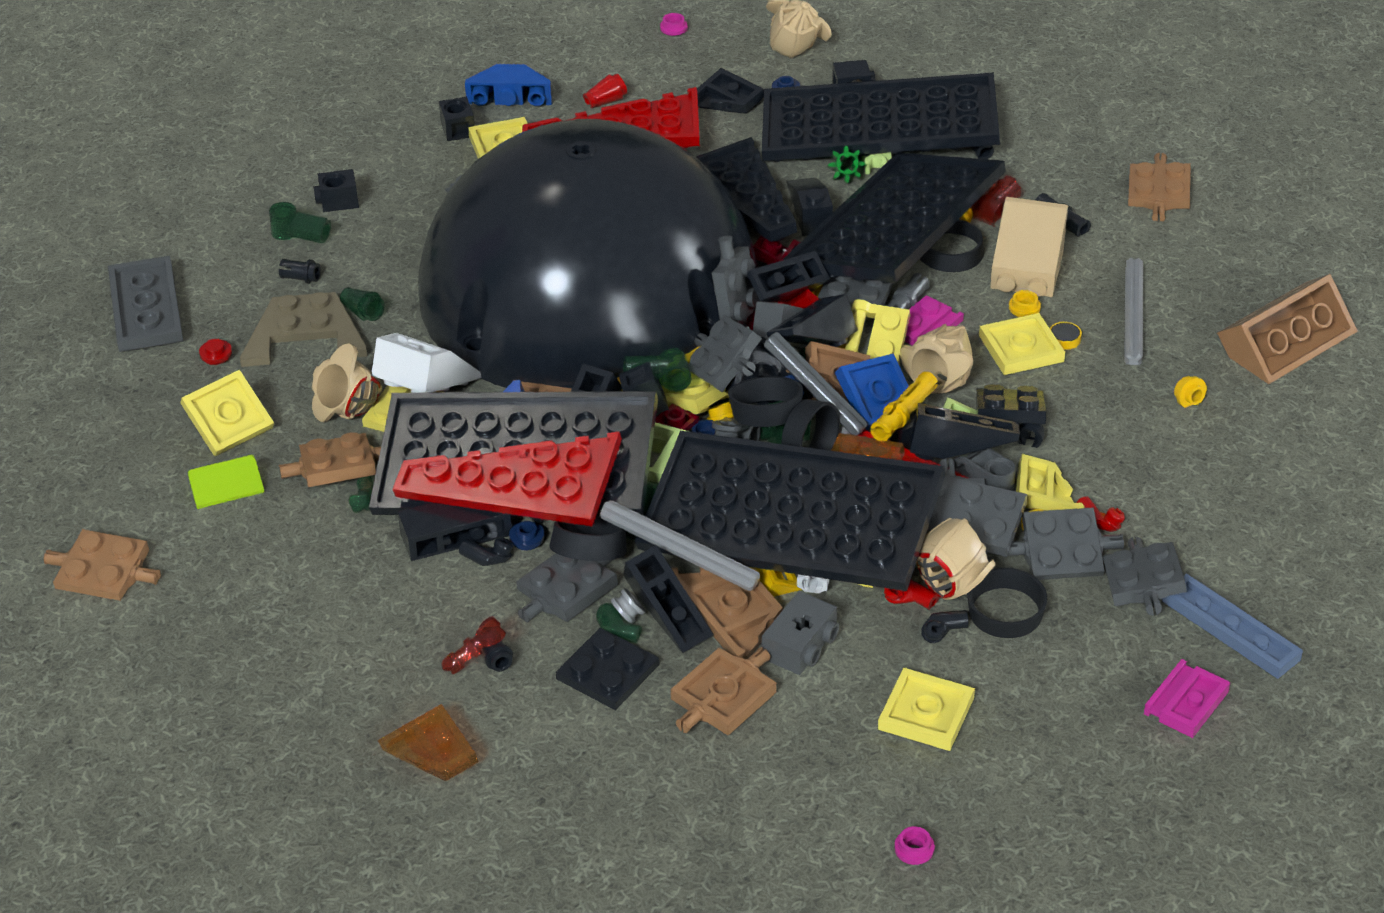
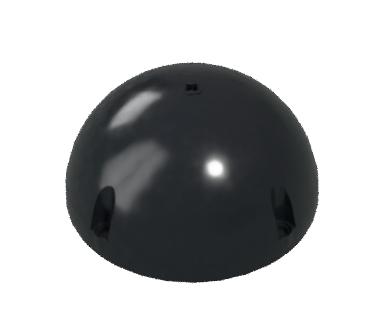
(576, 253)

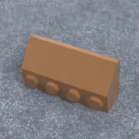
(1289, 330)

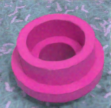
(673, 24)
(914, 836)

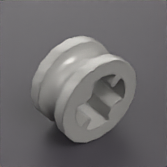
(628, 605)

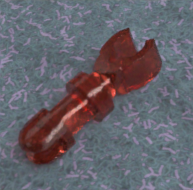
(487, 635)

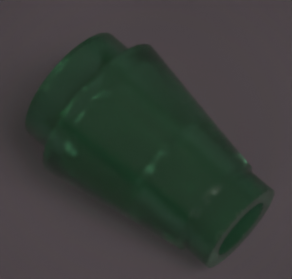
(363, 303)

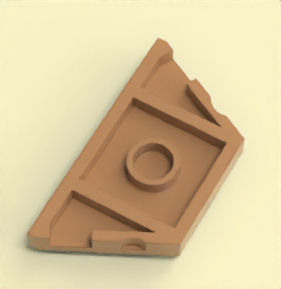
(731, 612)

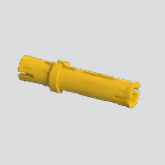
(898, 412)

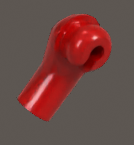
(1107, 521)
(914, 593)

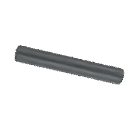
(814, 382)

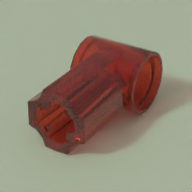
(991, 204)

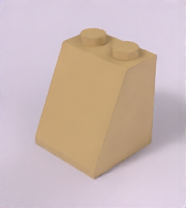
(1029, 246)

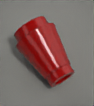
(606, 91)

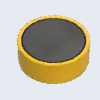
(1067, 334)

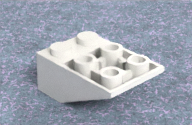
(419, 365)

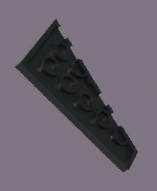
(751, 188)

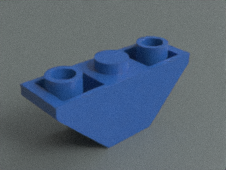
(509, 86)

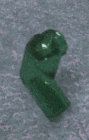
(362, 499)
(611, 621)

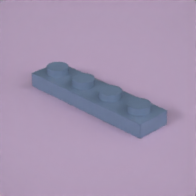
(1235, 628)

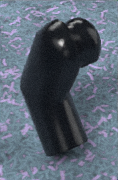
(487, 556)
(940, 623)

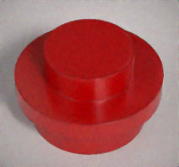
(215, 351)

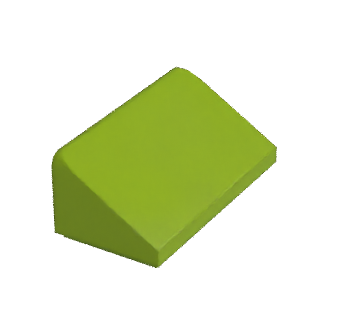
(225, 481)

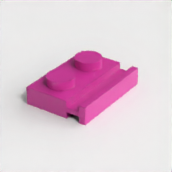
(929, 315)
(1187, 698)

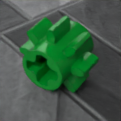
(844, 157)

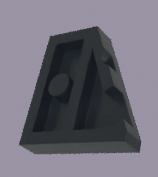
(728, 93)

